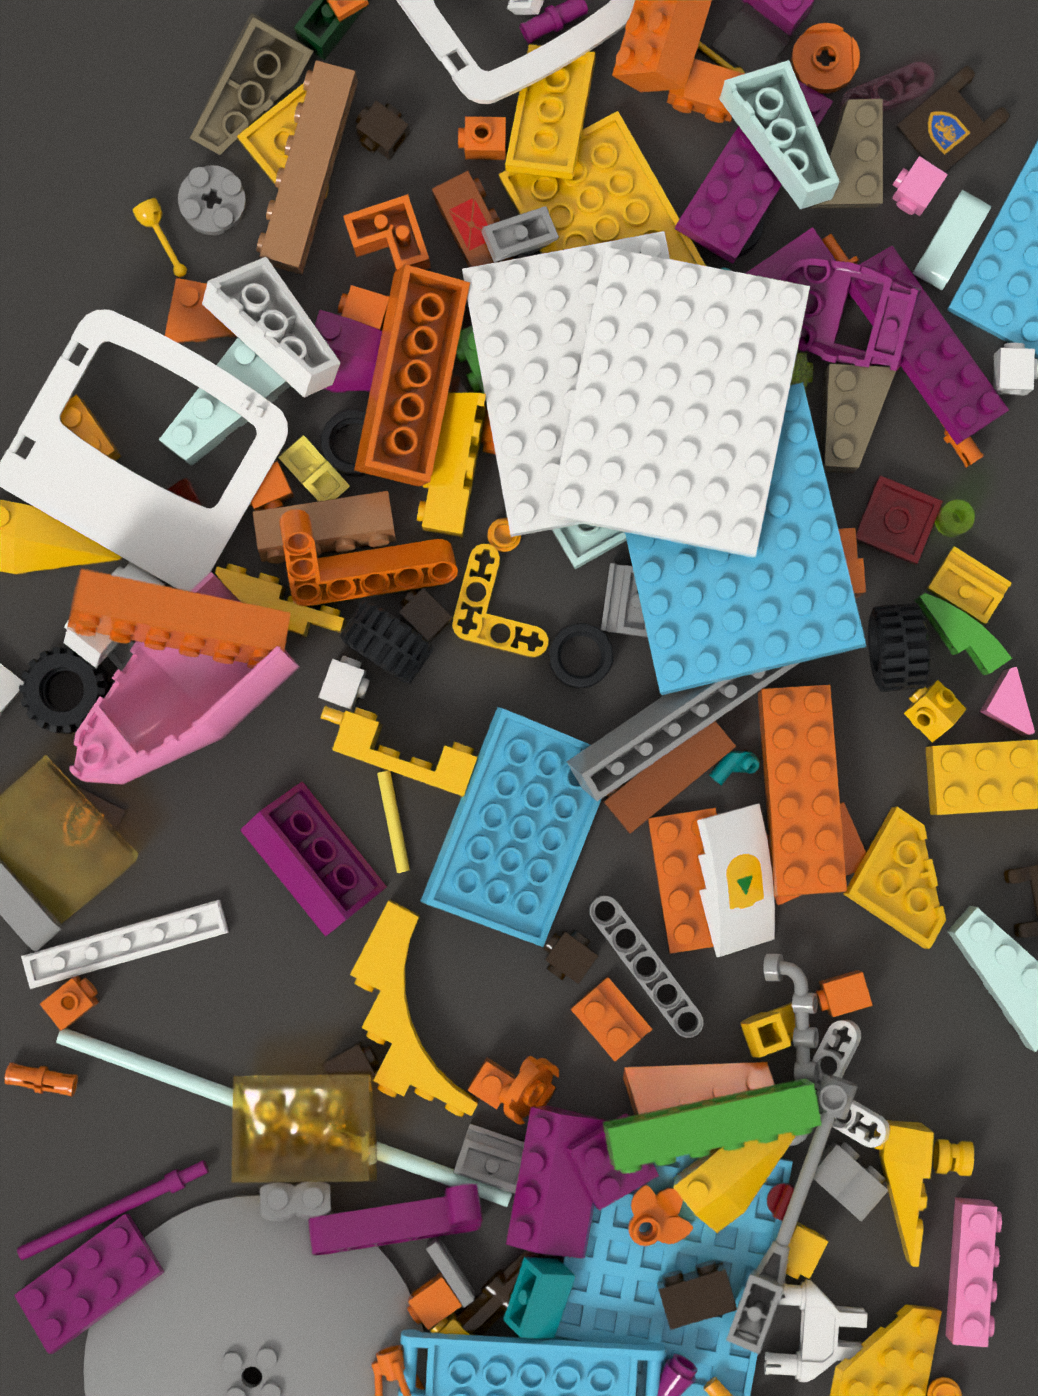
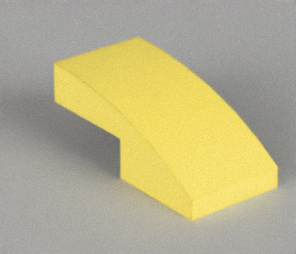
(313, 470)

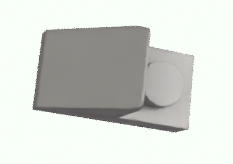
(520, 235)

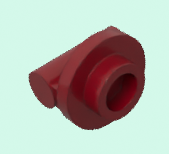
(779, 1198)

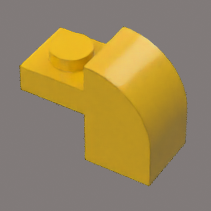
(769, 1030)

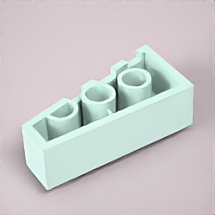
(782, 130)
(207, 420)
(1004, 968)

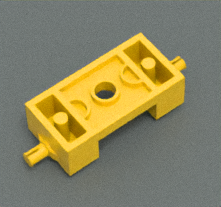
(360, 734)

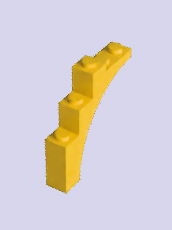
(407, 1061)

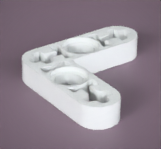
(849, 1047)

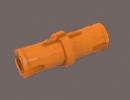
(41, 1079)

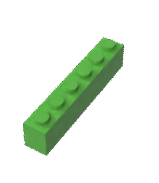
(712, 1124)

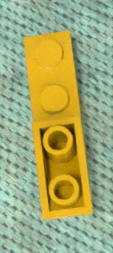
(269, 594)

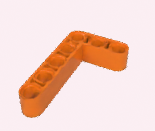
(362, 572)

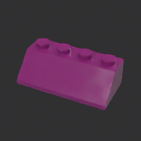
(313, 858)
(550, 1200)

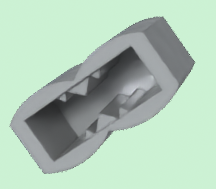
(848, 1181)
(284, 1201)

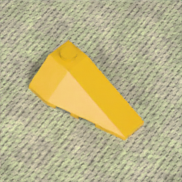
(39, 542)
(726, 1182)

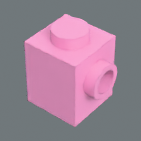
(917, 186)

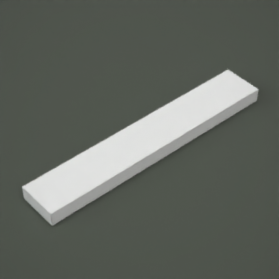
(125, 944)

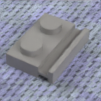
(622, 604)
(490, 1158)

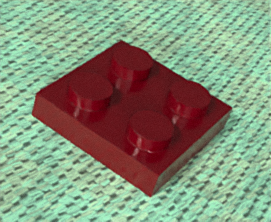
(897, 520)

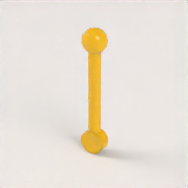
(717, 58)

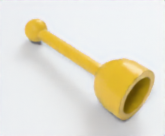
(149, 215)

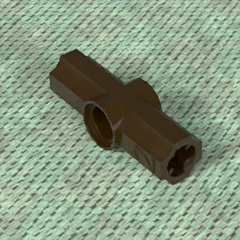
(493, 1298)

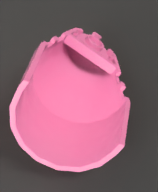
(171, 706)

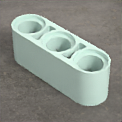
(952, 240)

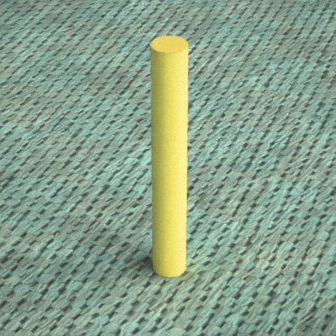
(393, 821)

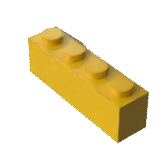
(454, 465)

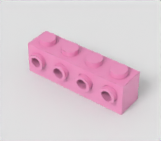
(972, 1272)

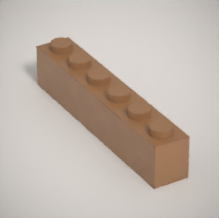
(308, 166)

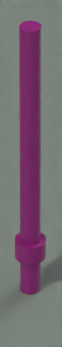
(172, 1182)

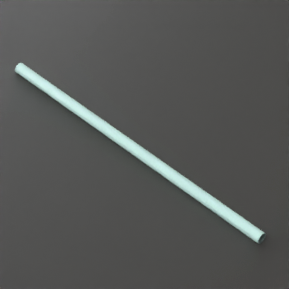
(225, 1096)

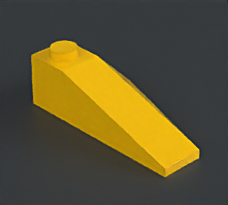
(905, 1162)

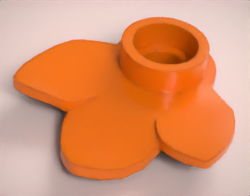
(662, 1213)

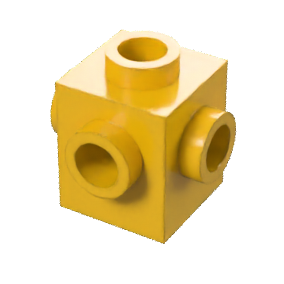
(934, 710)

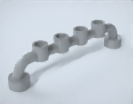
(802, 1004)

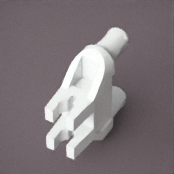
(818, 1333)

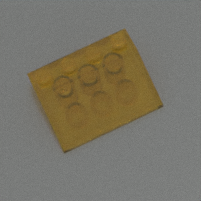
(58, 840)
(303, 1129)

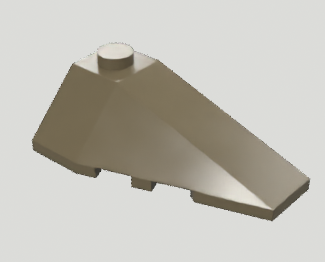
(255, 75)

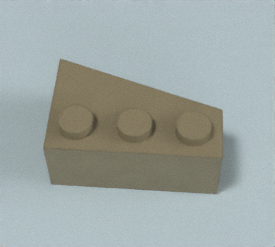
(857, 155)
(850, 412)

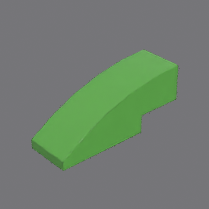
(963, 632)

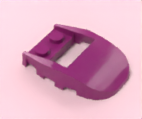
(826, 302)

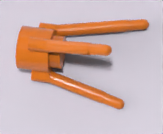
(391, 1365)

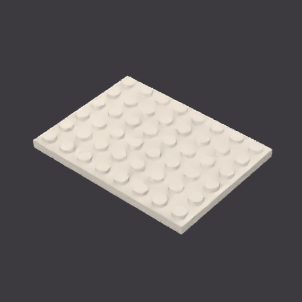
(530, 344)
(679, 402)

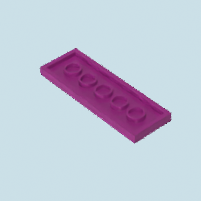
(737, 191)
(934, 356)

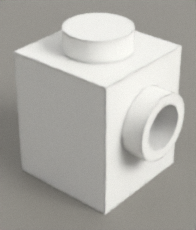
(1014, 369)
(344, 683)

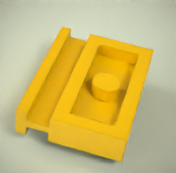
(969, 585)

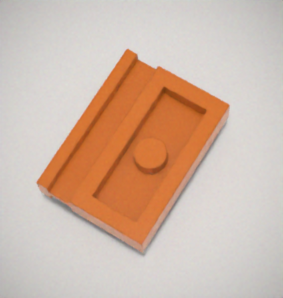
(611, 1019)

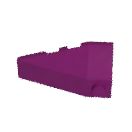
(354, 346)

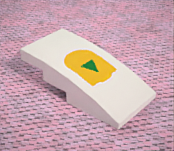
(737, 880)

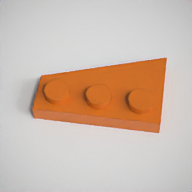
(189, 318)

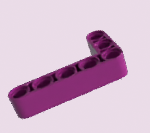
(397, 1223)

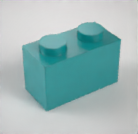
(539, 1297)

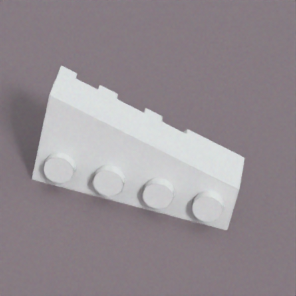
(273, 325)

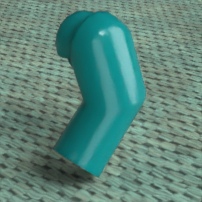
(735, 762)

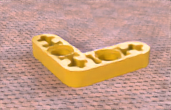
(485, 621)

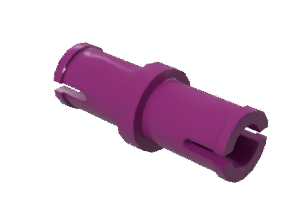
(552, 19)

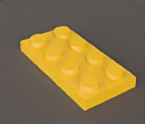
(551, 121)

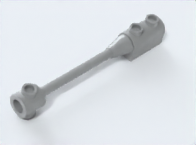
(768, 1280)

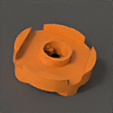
(838, 44)
(529, 1088)

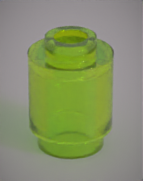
(945, 522)

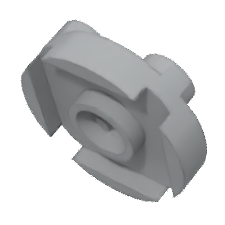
(194, 208)

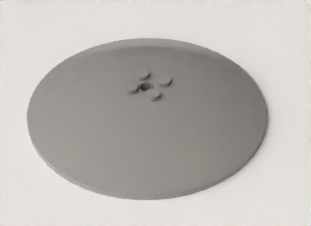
(245, 1298)

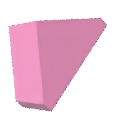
(1008, 703)

